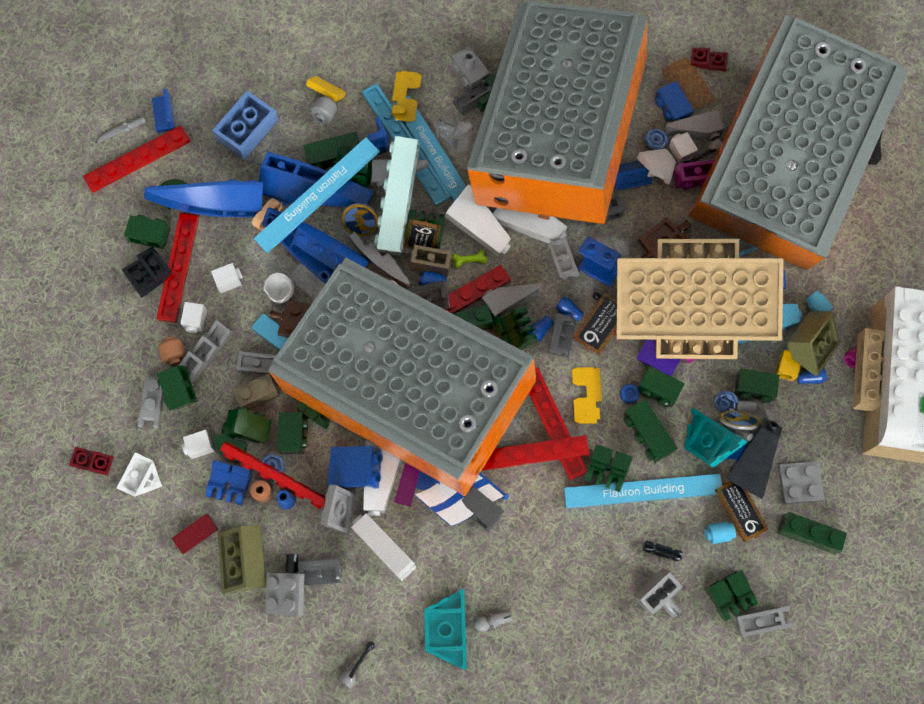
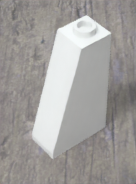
(478, 223)
(531, 224)
(376, 499)
(383, 546)

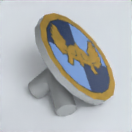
(360, 219)
(741, 422)

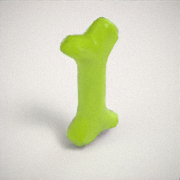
(479, 257)

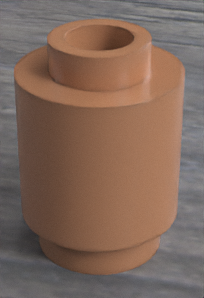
(263, 497)

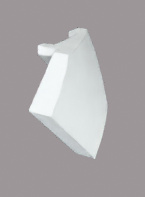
(659, 163)
(139, 476)

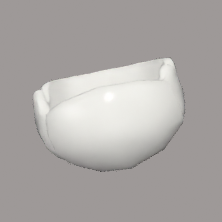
(279, 287)

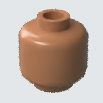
(172, 351)

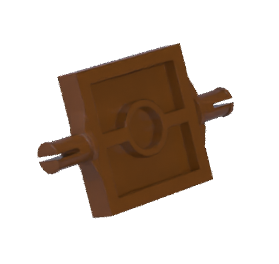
(663, 230)
(289, 317)

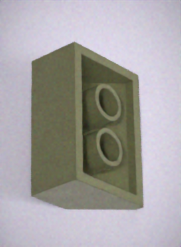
(814, 341)
(241, 559)

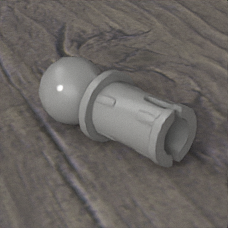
(483, 623)

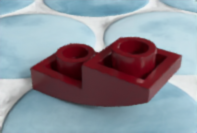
(709, 60)
(91, 461)
(195, 533)

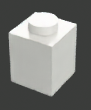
(683, 147)
(227, 277)
(193, 317)
(197, 444)

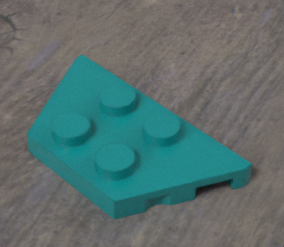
(710, 439)
(447, 629)

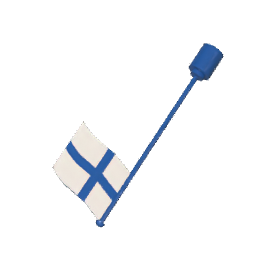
(448, 502)

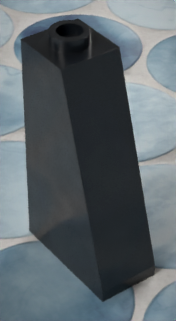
(755, 461)

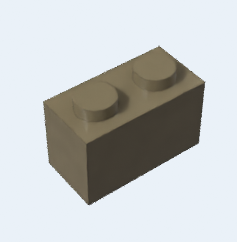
(431, 260)
(256, 392)

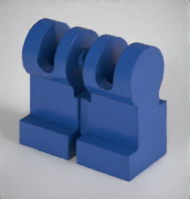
(226, 473)

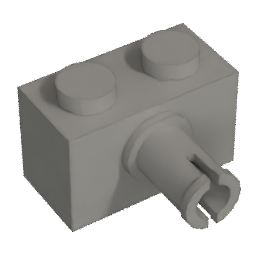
(469, 68)
(658, 593)

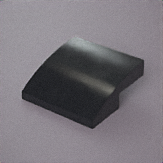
(147, 272)

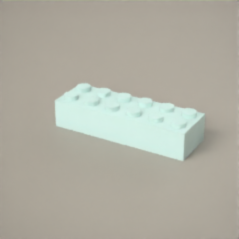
(398, 196)

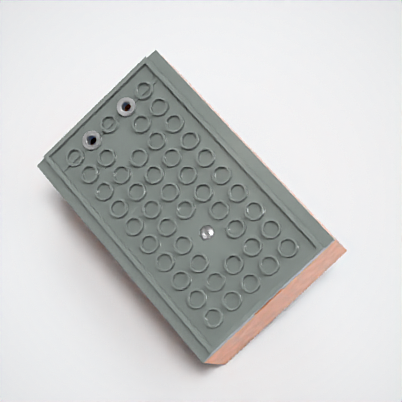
(559, 111)
(799, 143)
(405, 374)

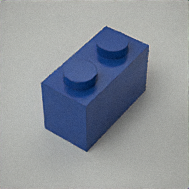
(673, 103)

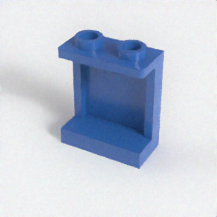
(599, 261)
(355, 466)

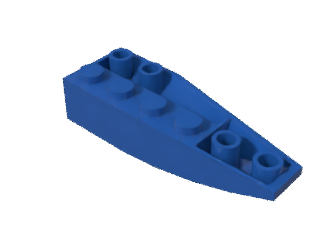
(290, 178)
(215, 199)
(315, 248)

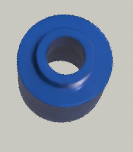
(431, 277)

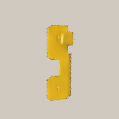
(405, 108)
(585, 408)

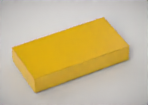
(325, 88)

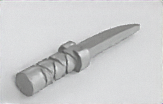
(125, 127)

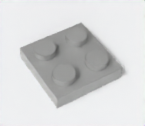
(801, 482)
(337, 508)
(284, 593)

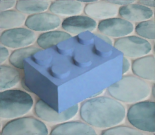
(245, 125)

